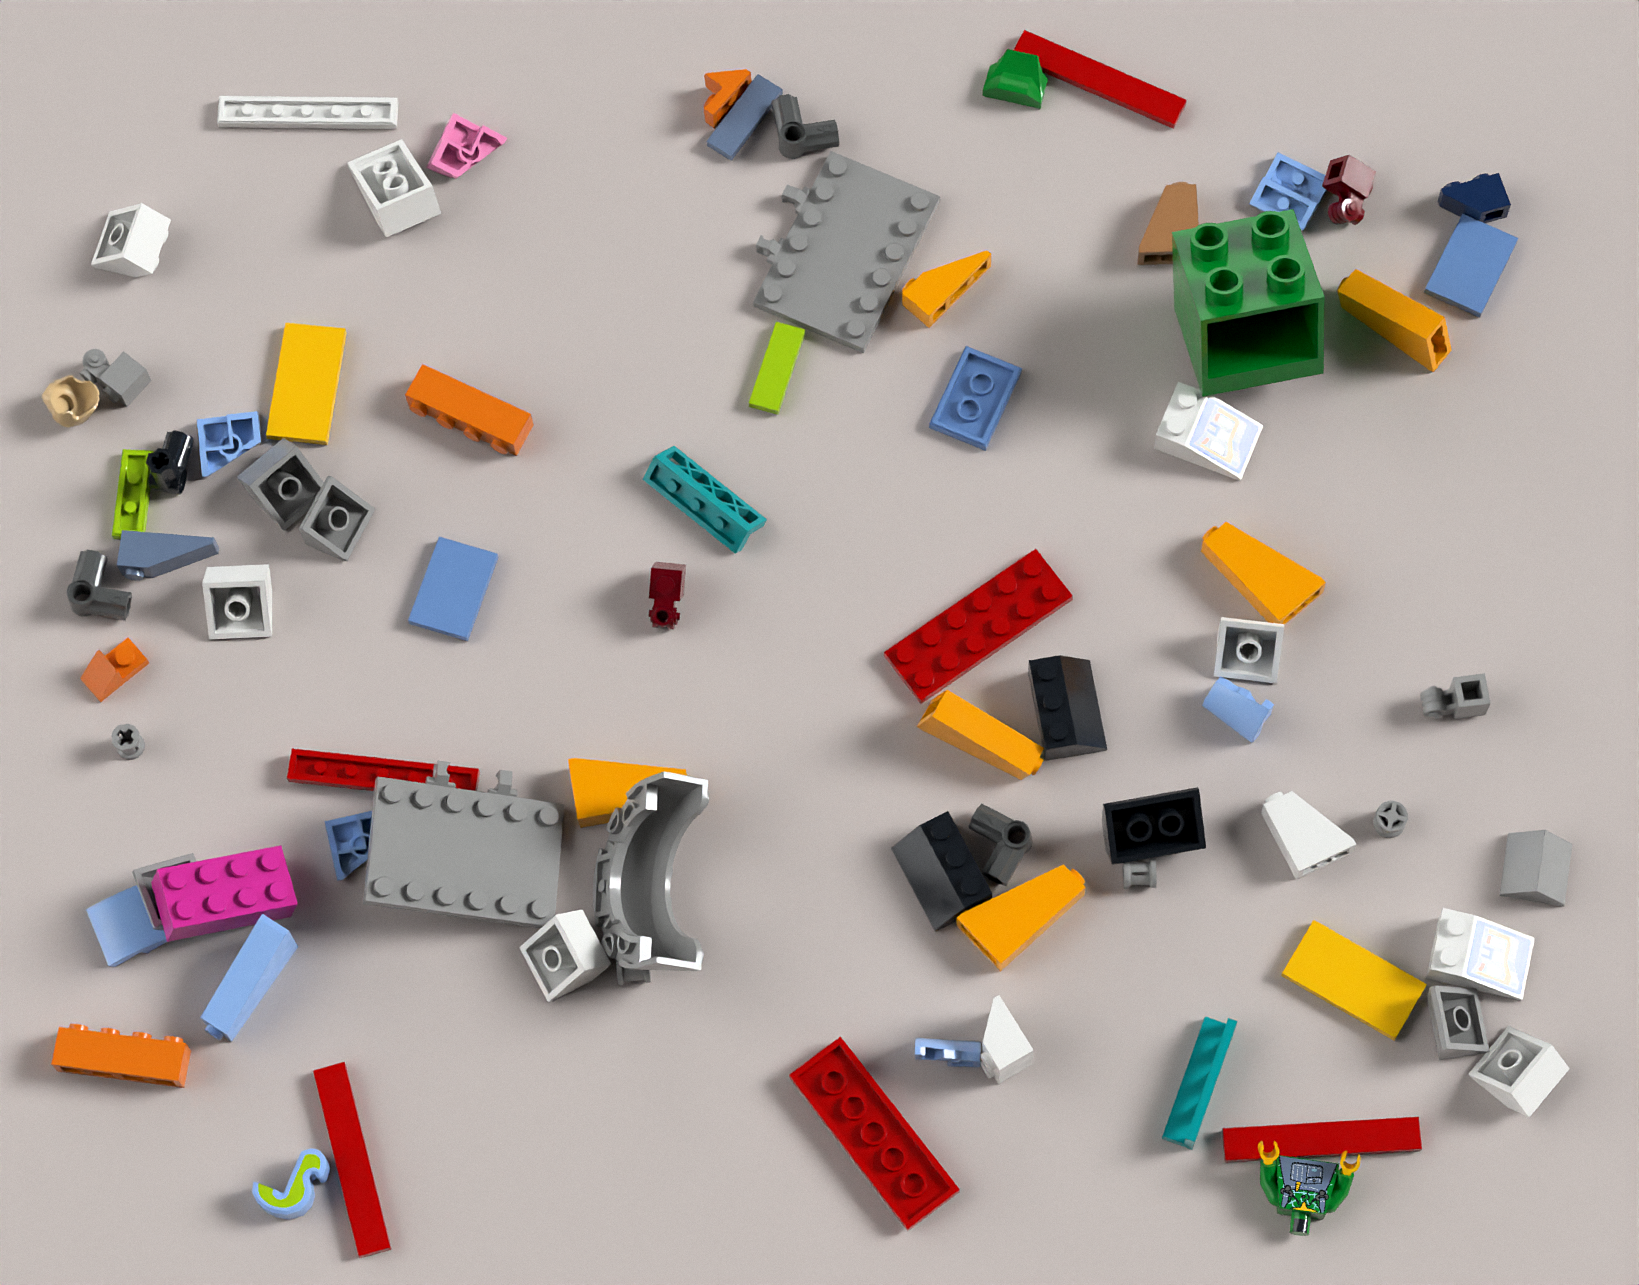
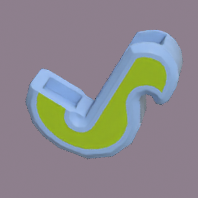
(299, 1190)

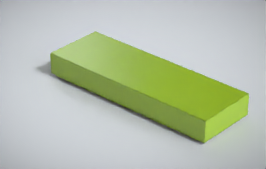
(777, 368)
(132, 493)

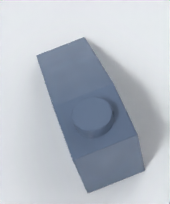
(159, 553)

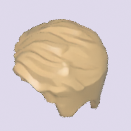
(71, 400)

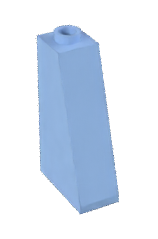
(248, 978)

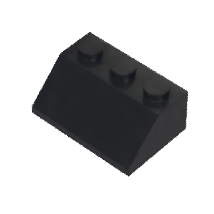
(1066, 707)
(1153, 826)
(941, 870)

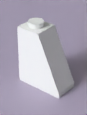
(1304, 834)

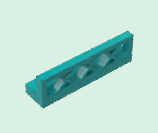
(701, 501)
(1199, 1082)

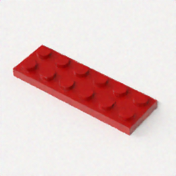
(978, 626)
(874, 1133)

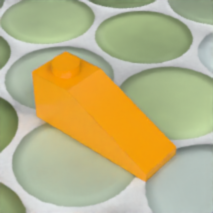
(941, 287)

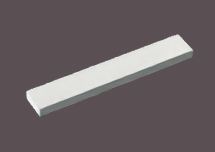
(307, 112)

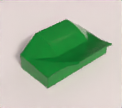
(1016, 79)

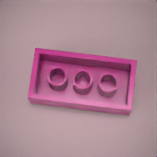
(223, 893)

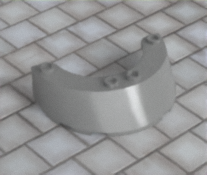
(636, 874)

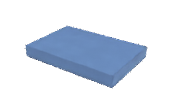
(1471, 265)
(975, 398)
(453, 588)

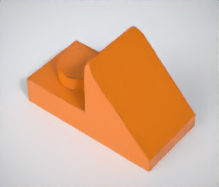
(728, 89)
(112, 670)

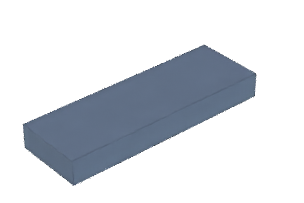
(744, 117)

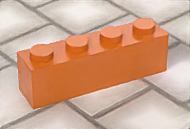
(469, 410)
(121, 1056)

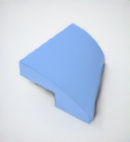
(1237, 708)
(956, 1052)

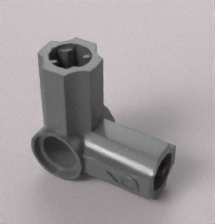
(809, 136)
(87, 581)
(998, 829)

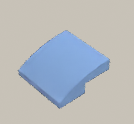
(1290, 187)
(124, 927)

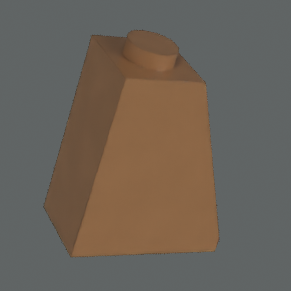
(1174, 212)

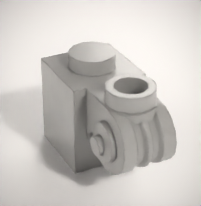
(121, 379)
(1465, 698)

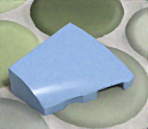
(226, 439)
(349, 842)

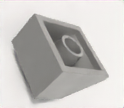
(282, 483)

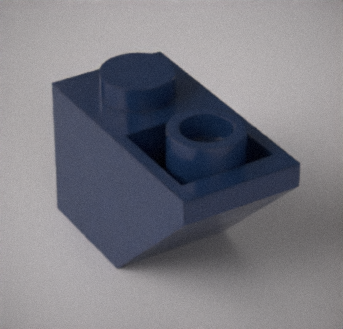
(1479, 198)

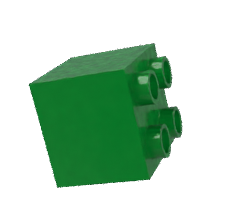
(1248, 302)

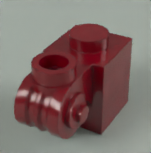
(1352, 184)
(666, 588)

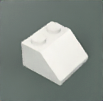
(131, 241)
(238, 601)
(565, 954)
(1004, 1044)
(1519, 1070)

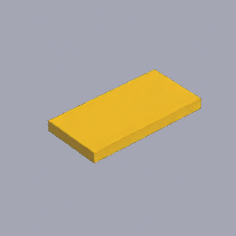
(306, 383)
(1353, 980)

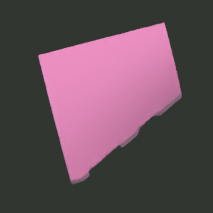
(462, 147)

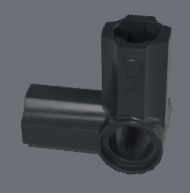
(169, 463)

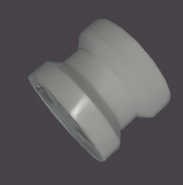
(1392, 812)

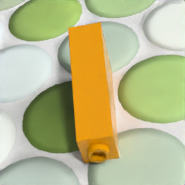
(1396, 318)
(1262, 575)
(980, 735)
(603, 786)
(1019, 916)

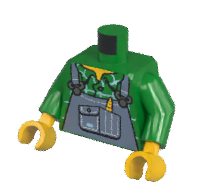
(1304, 1186)

